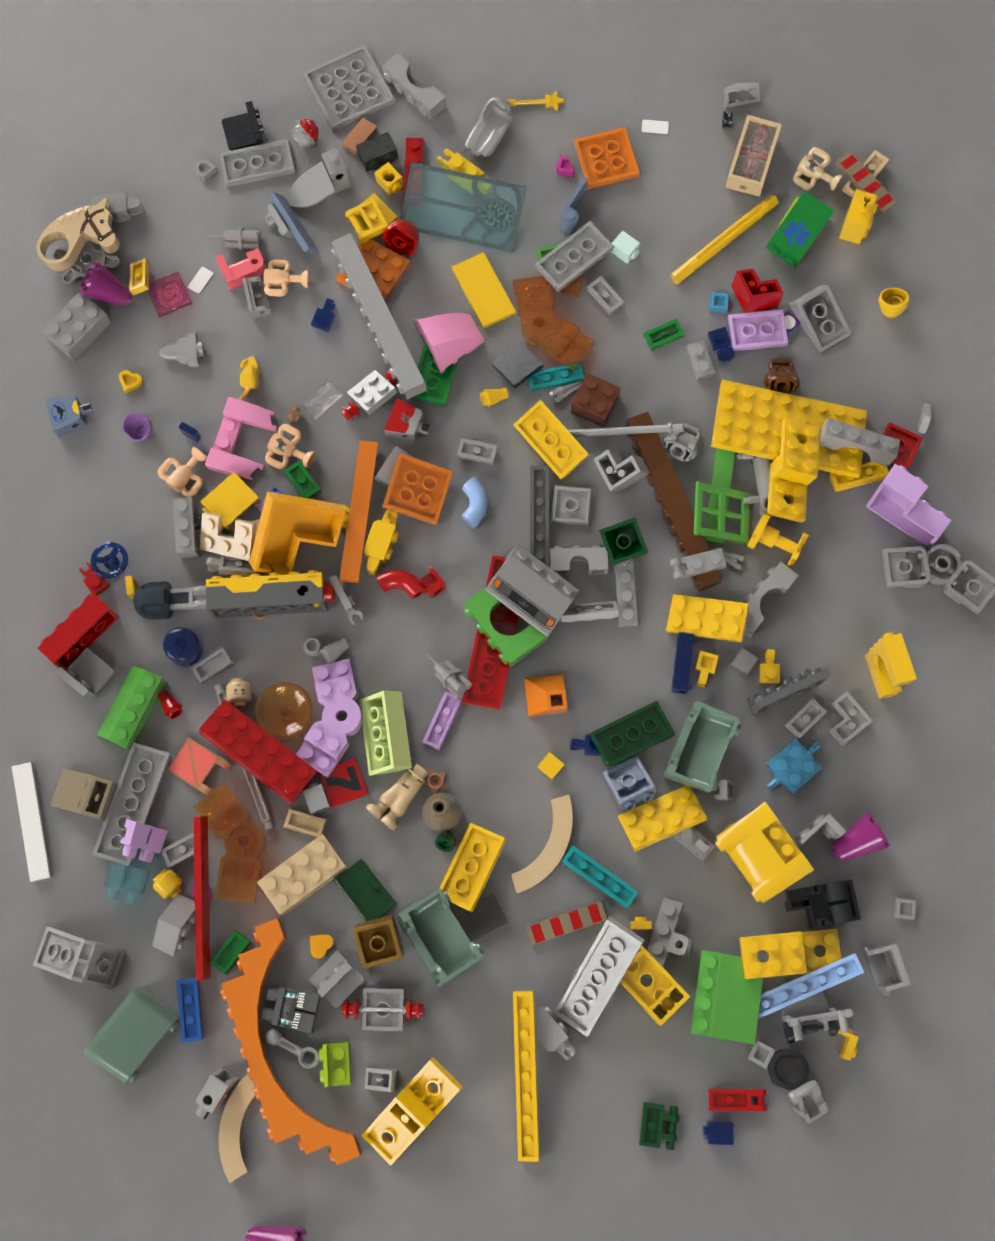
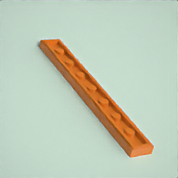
(359, 512)

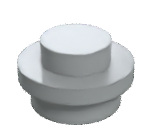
(312, 646)

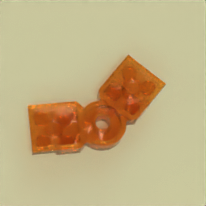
(559, 336)
(231, 822)

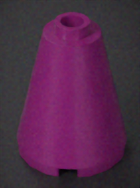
(104, 286)
(860, 839)
(271, 1233)

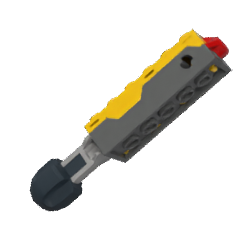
(239, 596)

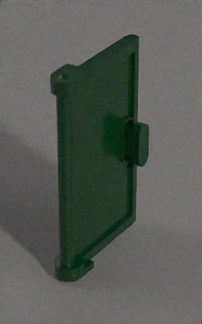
(359, 886)

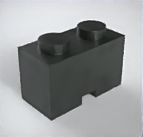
(377, 152)

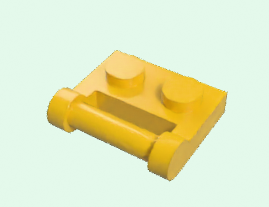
(373, 218)

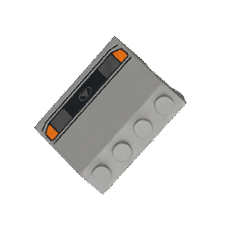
(532, 590)

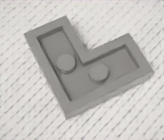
(854, 719)

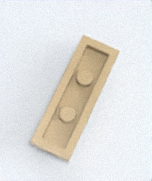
(875, 164)

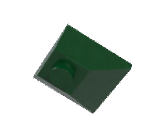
(623, 541)

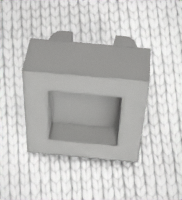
(727, 791)

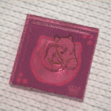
(169, 294)

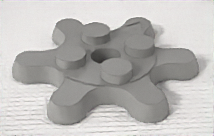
(80, 268)

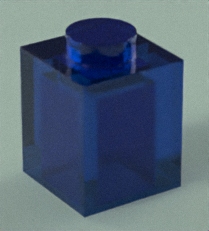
(718, 1132)

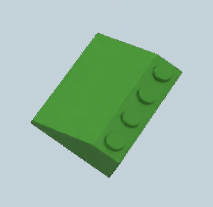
(725, 1001)

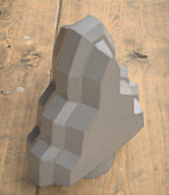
(185, 350)

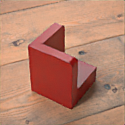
(433, 583)

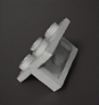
(336, 979)

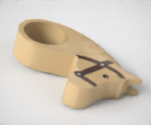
(76, 227)

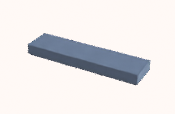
(293, 223)

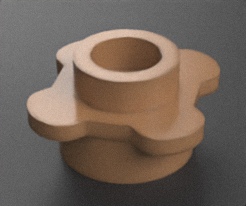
(294, 414)

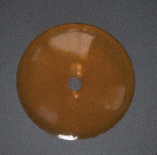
(282, 698)

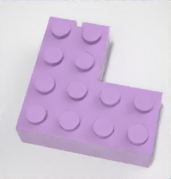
(900, 504)

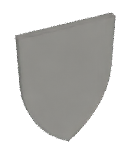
(311, 187)

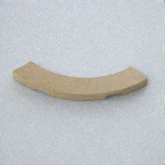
(554, 849)
(230, 1128)

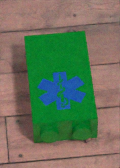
(799, 229)

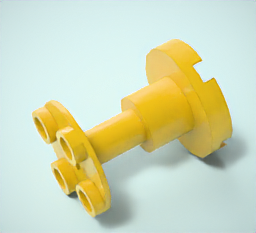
(770, 536)

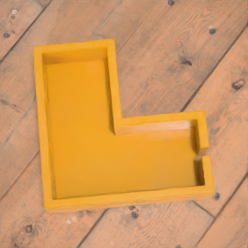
(286, 523)

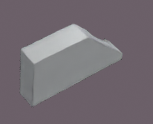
(925, 418)

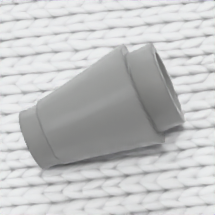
(333, 650)

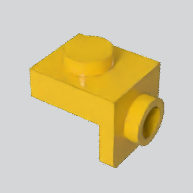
(849, 1046)

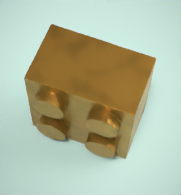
(378, 941)

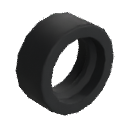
(804, 1069)

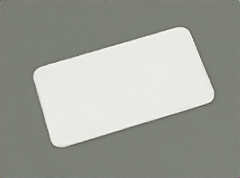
(654, 126)
(200, 280)

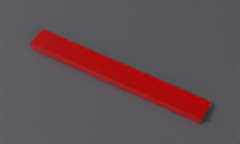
(201, 897)

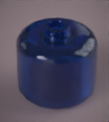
(183, 646)

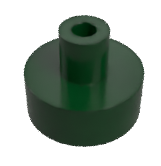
(445, 841)

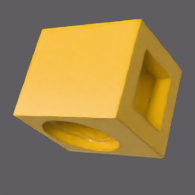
(388, 172)

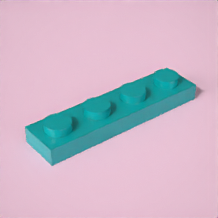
(599, 877)

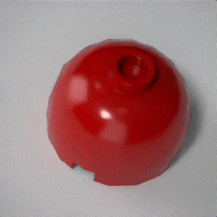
(401, 237)

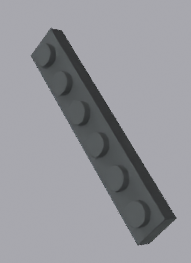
(539, 513)

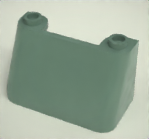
(701, 747)
(439, 937)
(132, 1034)

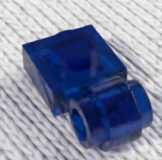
(720, 340)

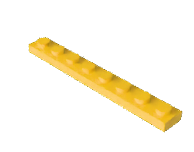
(526, 1076)

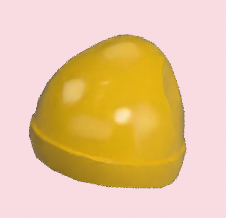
(893, 302)

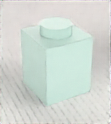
(625, 247)

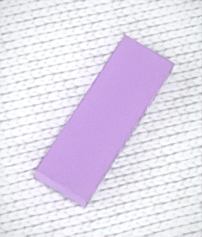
(442, 721)

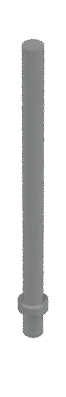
(670, 428)

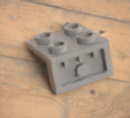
(87, 674)
(829, 826)

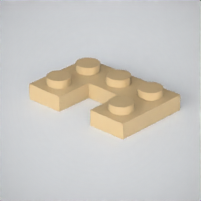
(213, 541)

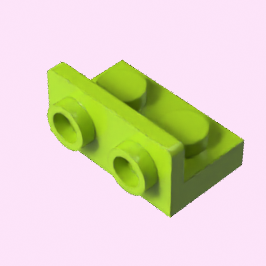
(335, 1064)

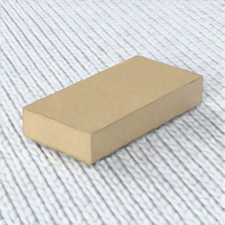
(305, 823)

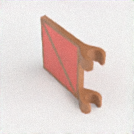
(195, 763)

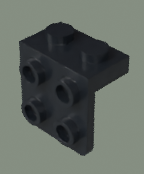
(243, 129)

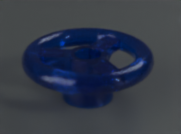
(114, 565)

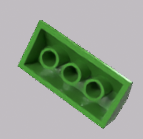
(132, 707)

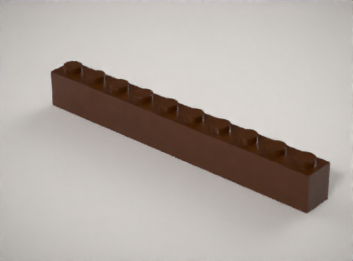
(671, 497)

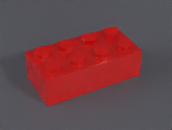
(77, 631)

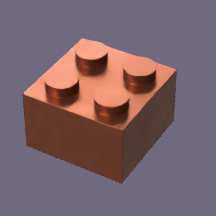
(595, 400)

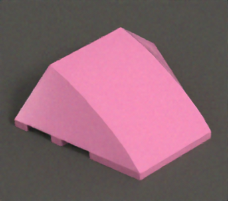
(449, 337)

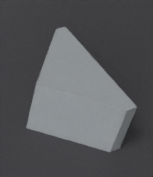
(381, 1079)

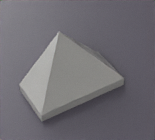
(741, 94)

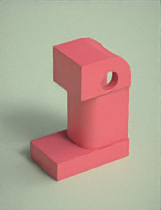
(243, 269)

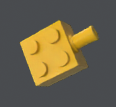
(859, 217)

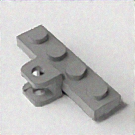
(664, 938)

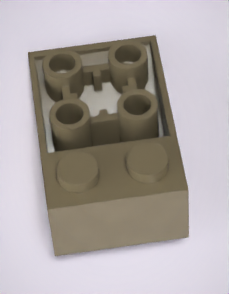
(83, 794)

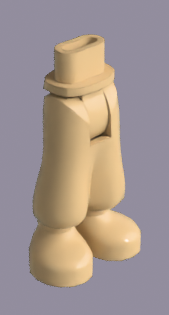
(398, 797)

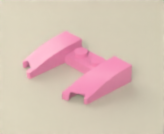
(221, 455)

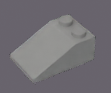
(821, 317)

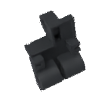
(825, 903)

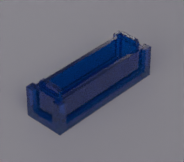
(682, 663)

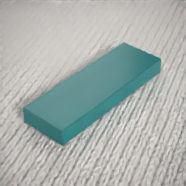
(555, 377)

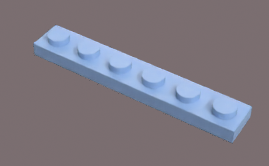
(809, 985)

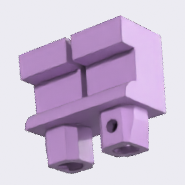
(145, 837)

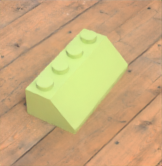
(385, 733)

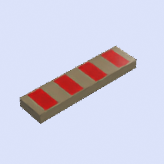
(865, 181)
(566, 923)

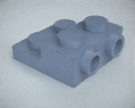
(630, 784)

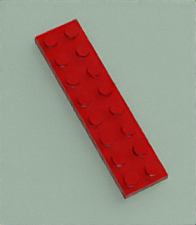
(486, 669)

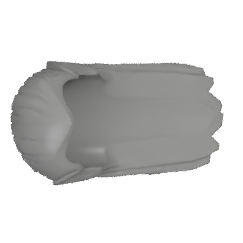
(490, 127)

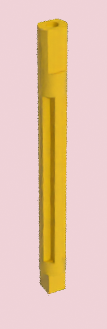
(724, 239)

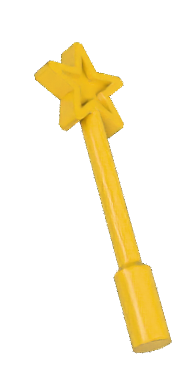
(550, 101)

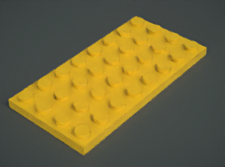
(752, 417)

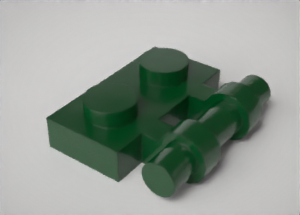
(652, 1123)

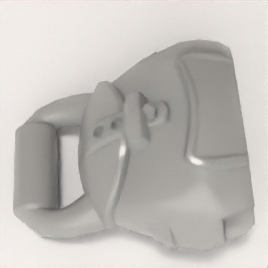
(682, 444)

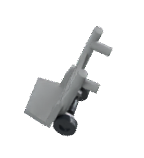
(811, 1009)

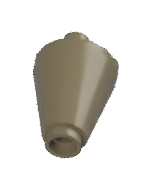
(445, 819)

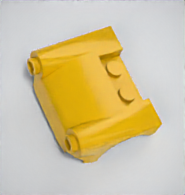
(764, 853)

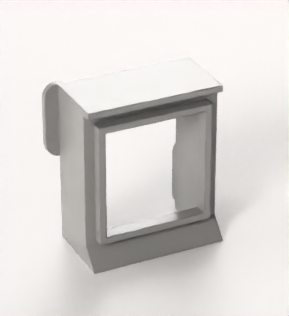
(882, 969)

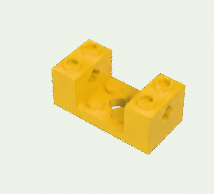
(662, 996)

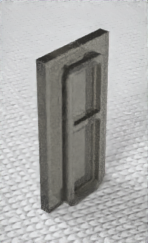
(484, 919)

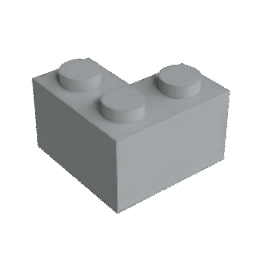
(620, 473)
(174, 925)

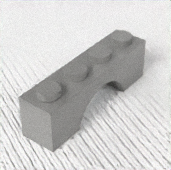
(428, 100)
(879, 447)
(778, 581)

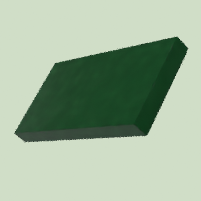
(632, 734)

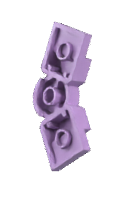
(328, 738)

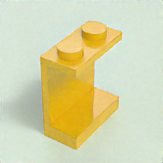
(230, 500)

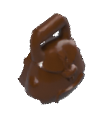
(781, 376)

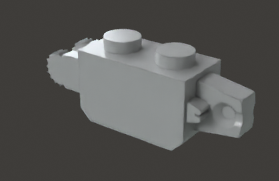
(120, 206)
(551, 1034)

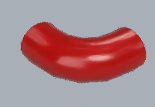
(403, 580)

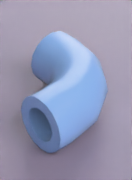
(478, 502)

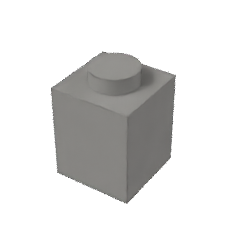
(316, 798)

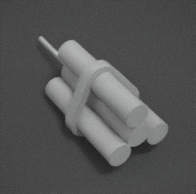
(240, 238)
(451, 678)

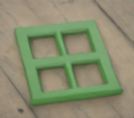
(721, 512)

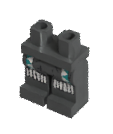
(286, 1008)

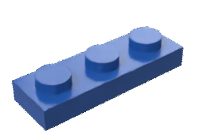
(189, 1010)

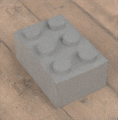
(76, 326)

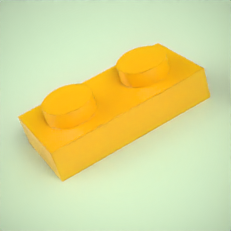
(139, 276)

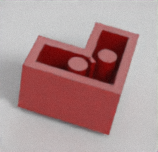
(755, 294)

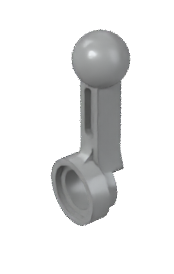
(274, 1037)

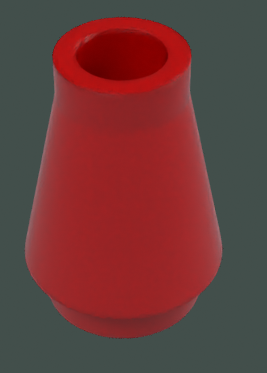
(170, 705)

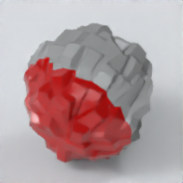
(305, 132)

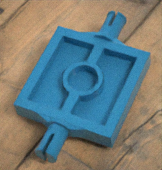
(793, 766)

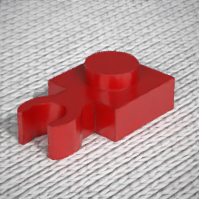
(94, 582)

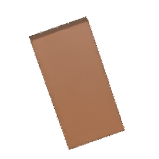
(362, 132)

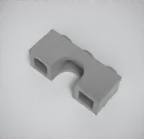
(185, 536)
(595, 559)

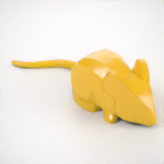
(249, 375)

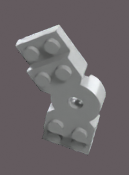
(960, 580)

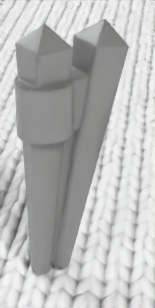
(563, 392)
(732, 559)

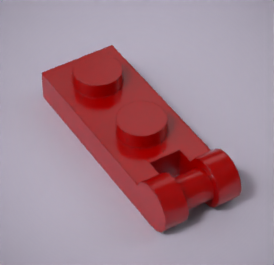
(736, 1100)

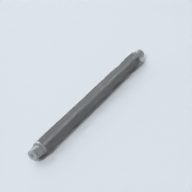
(253, 783)

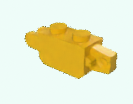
(458, 164)
(380, 541)

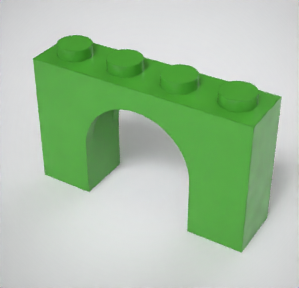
(512, 647)

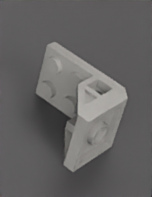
(79, 958)

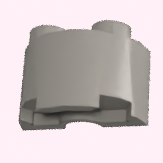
(808, 1101)

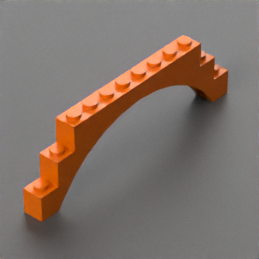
(281, 1111)

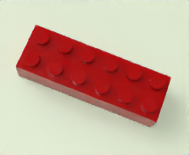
(257, 752)

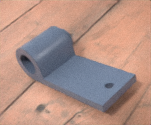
(569, 215)

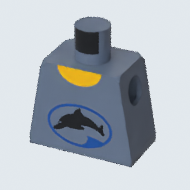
(67, 414)

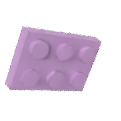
(757, 330)

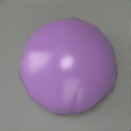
(137, 427)

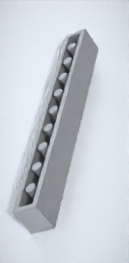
(379, 317)

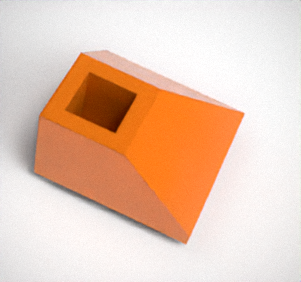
(545, 695)

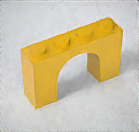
(890, 665)

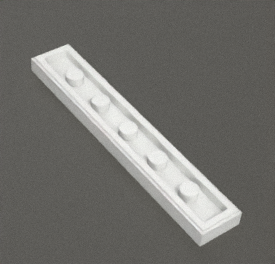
(31, 822)

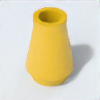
(492, 396)

